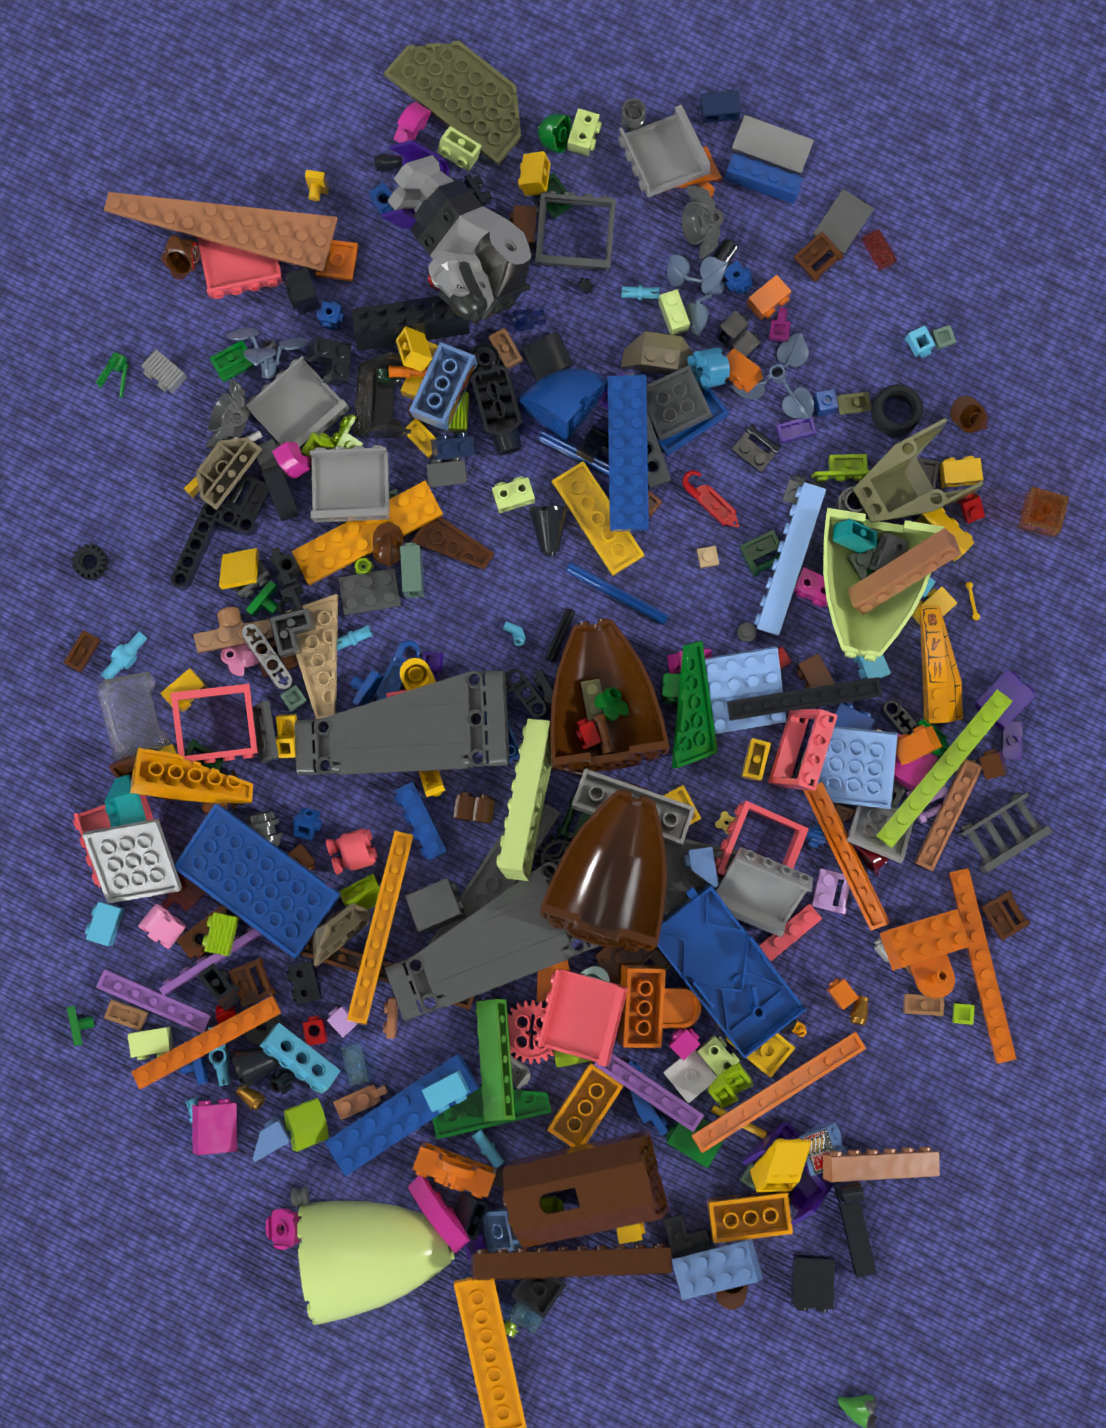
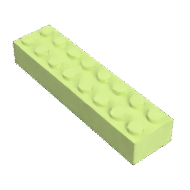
(526, 802)

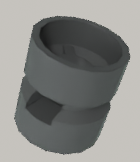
(633, 114)

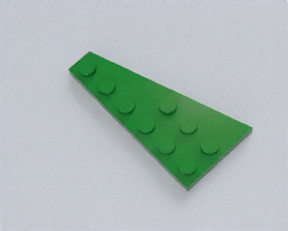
(694, 719)
(469, 1116)

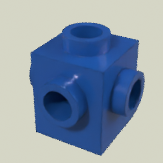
(738, 278)
(334, 319)
(306, 823)

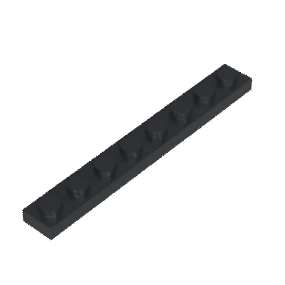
(804, 698)

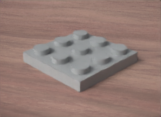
(868, 823)

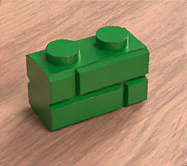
(670, 688)

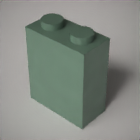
(412, 571)

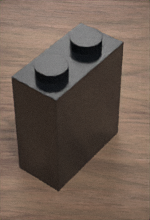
(812, 1282)

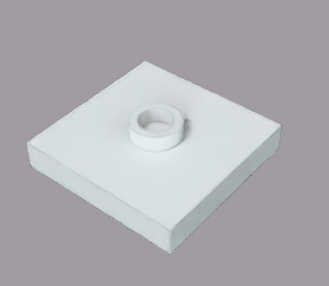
(690, 1076)

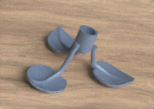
(712, 273)
(264, 356)
(800, 402)

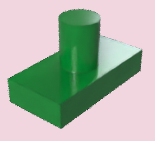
(264, 600)
(78, 1024)

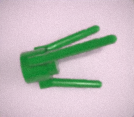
(115, 363)

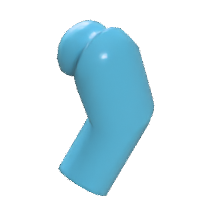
(517, 633)

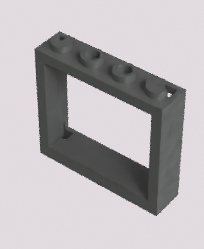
(570, 199)

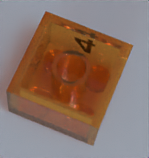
(1043, 512)

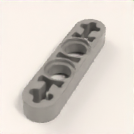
(264, 658)

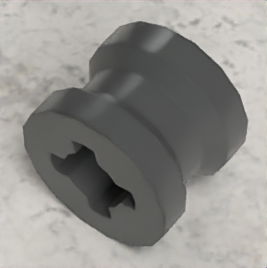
(300, 1196)

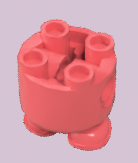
(354, 849)

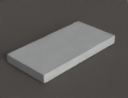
(772, 145)

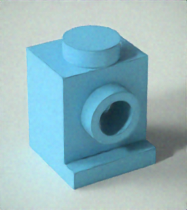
(923, 337)

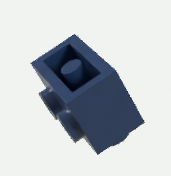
(452, 447)

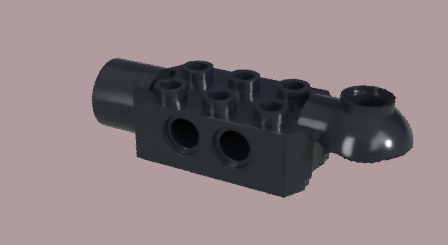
(496, 400)

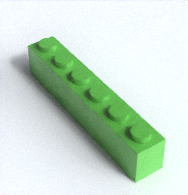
(495, 1060)

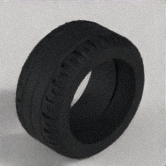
(905, 393)

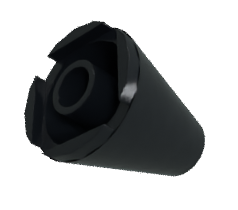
(548, 527)
(252, 1065)

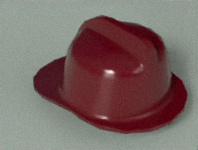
(872, 860)

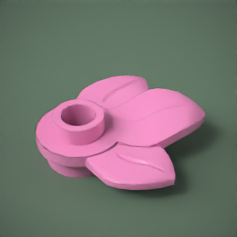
(242, 658)

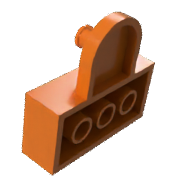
(925, 949)
(652, 1007)
(454, 1169)

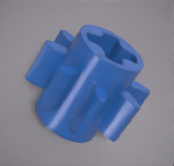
(815, 836)

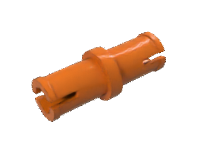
(404, 371)

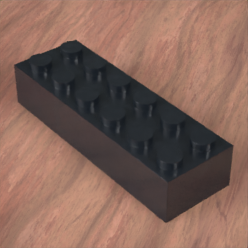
(383, 323)

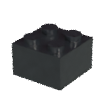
(538, 1293)

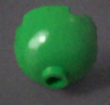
(554, 132)

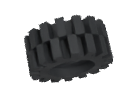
(79, 558)

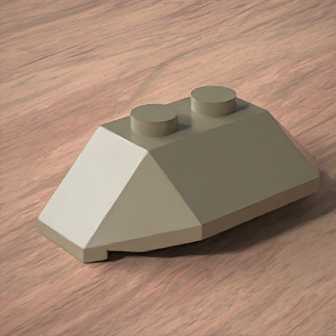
(656, 353)
(224, 468)
(338, 930)

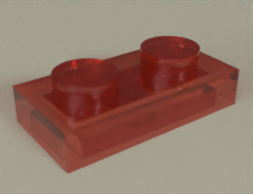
(879, 249)

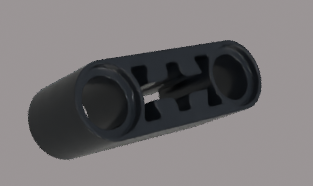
(280, 492)
(910, 723)

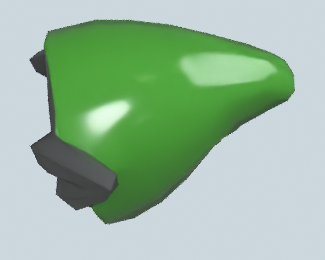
(860, 1409)

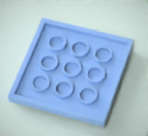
(743, 677)
(860, 767)

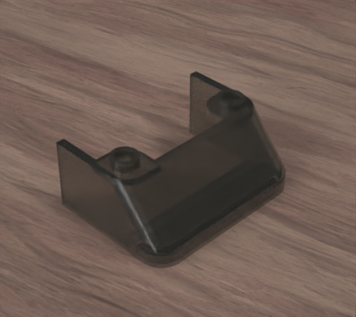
(376, 399)

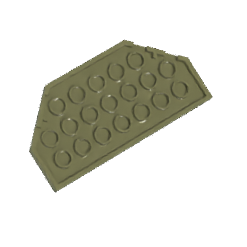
(461, 93)

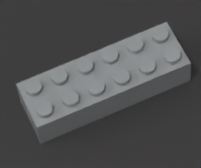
(597, 788)

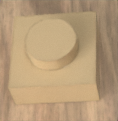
(707, 557)

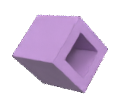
(339, 1021)

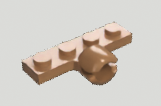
(229, 632)

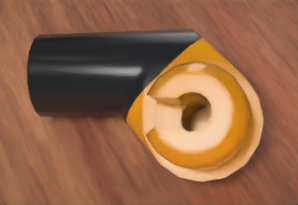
(796, 1027)

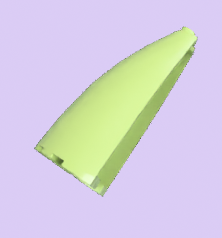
(876, 630)
(364, 1256)

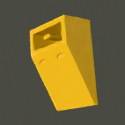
(781, 1165)

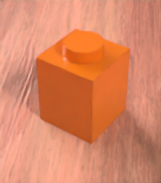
(841, 993)

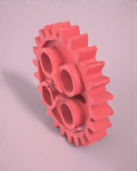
(517, 1030)

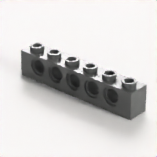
(661, 475)

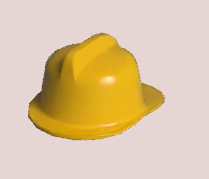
(415, 674)

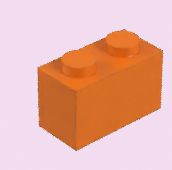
(769, 297)
(743, 371)
(917, 744)

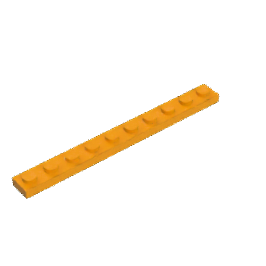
(380, 928)

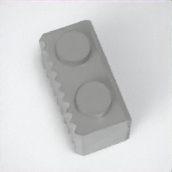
(163, 371)

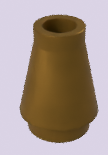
(859, 1012)
(251, 1097)

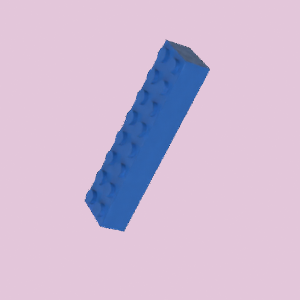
(628, 453)
(393, 1119)

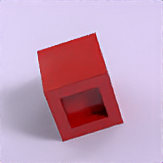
(311, 1039)

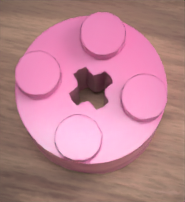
(162, 926)

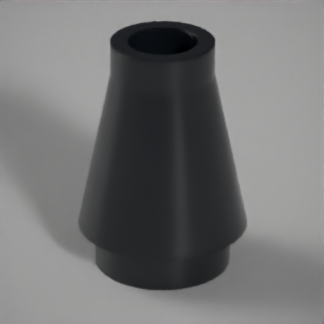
(386, 162)

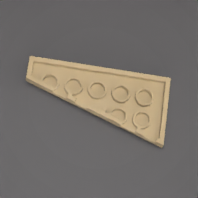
(319, 656)

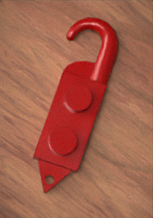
(711, 501)

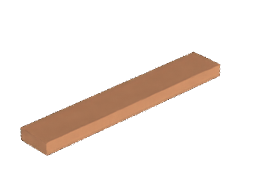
(948, 814)

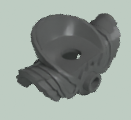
(701, 221)
(228, 415)

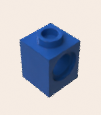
(379, 193)
(825, 402)

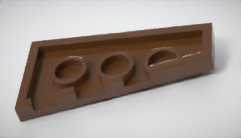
(452, 542)

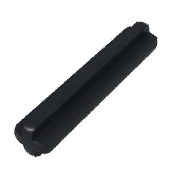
(560, 635)

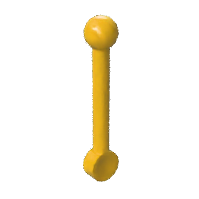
(975, 616)

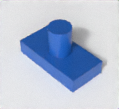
(366, 688)
(200, 1069)

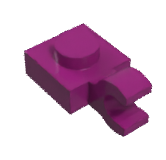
(780, 328)

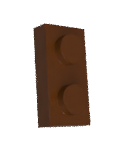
(82, 651)

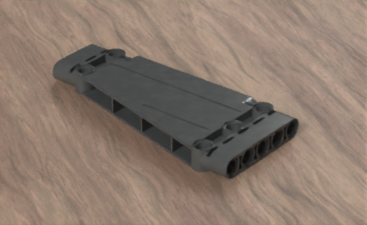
(412, 730)
(485, 950)

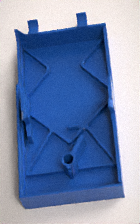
(727, 971)

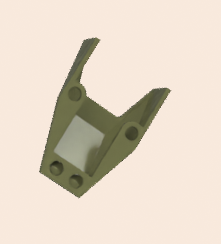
(900, 486)

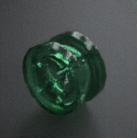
(383, 376)

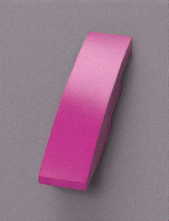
(438, 1214)

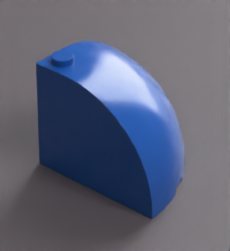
(563, 399)

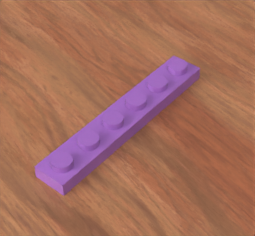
(189, 973)
(154, 1001)
(652, 1092)

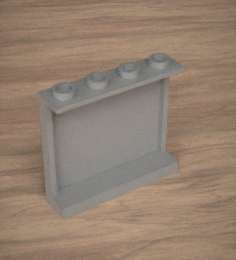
(665, 153)
(297, 404)
(350, 484)
(762, 891)

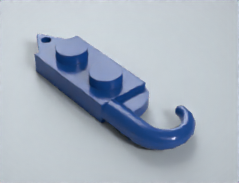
(391, 681)

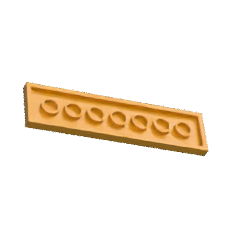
(355, 538)
(489, 1353)

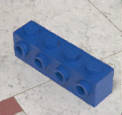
(763, 178)
(421, 821)

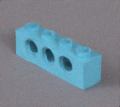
(310, 1058)

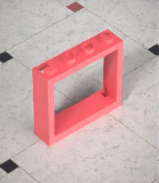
(210, 692)
(814, 753)
(735, 827)

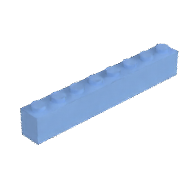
(790, 560)

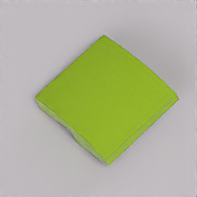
(729, 1084)
(306, 1124)

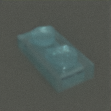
(355, 1064)

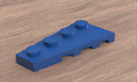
(678, 440)

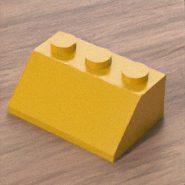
(939, 518)

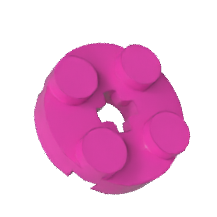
(288, 1219)

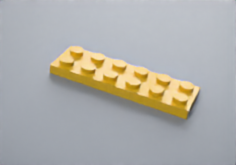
(592, 513)

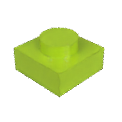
(963, 1013)

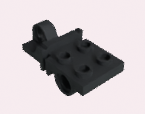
(288, 579)

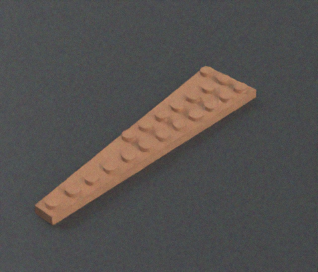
(274, 234)

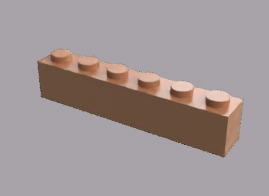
(904, 571)
(880, 1165)

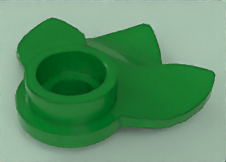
(611, 703)

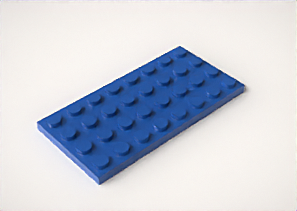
(256, 880)

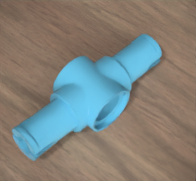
(124, 656)
(221, 1066)

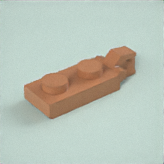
(359, 1100)

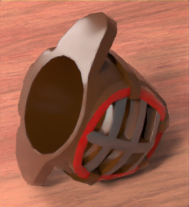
(180, 256)

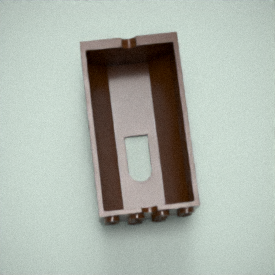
(613, 1182)

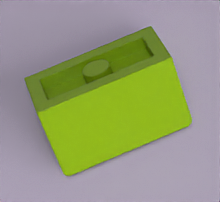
(362, 892)

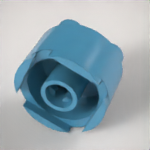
(709, 367)

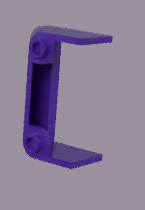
(411, 151)
(810, 1190)

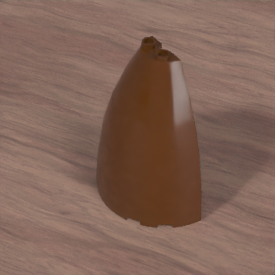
(606, 655)
(612, 877)

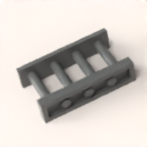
(1021, 841)

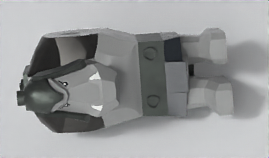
(475, 252)

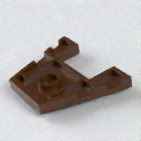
(612, 959)

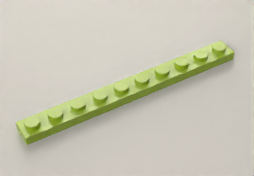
(944, 769)

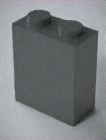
(436, 905)

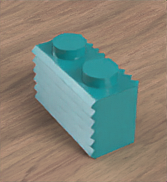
(854, 535)

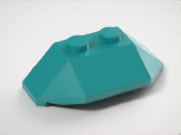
(122, 805)

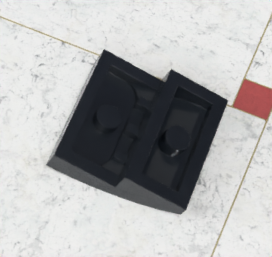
(547, 355)

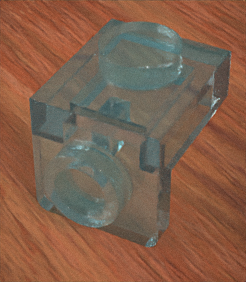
(525, 1317)

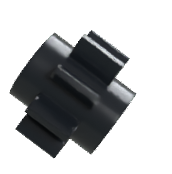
(282, 1081)

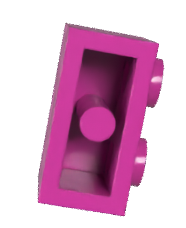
(811, 586)
(684, 1042)

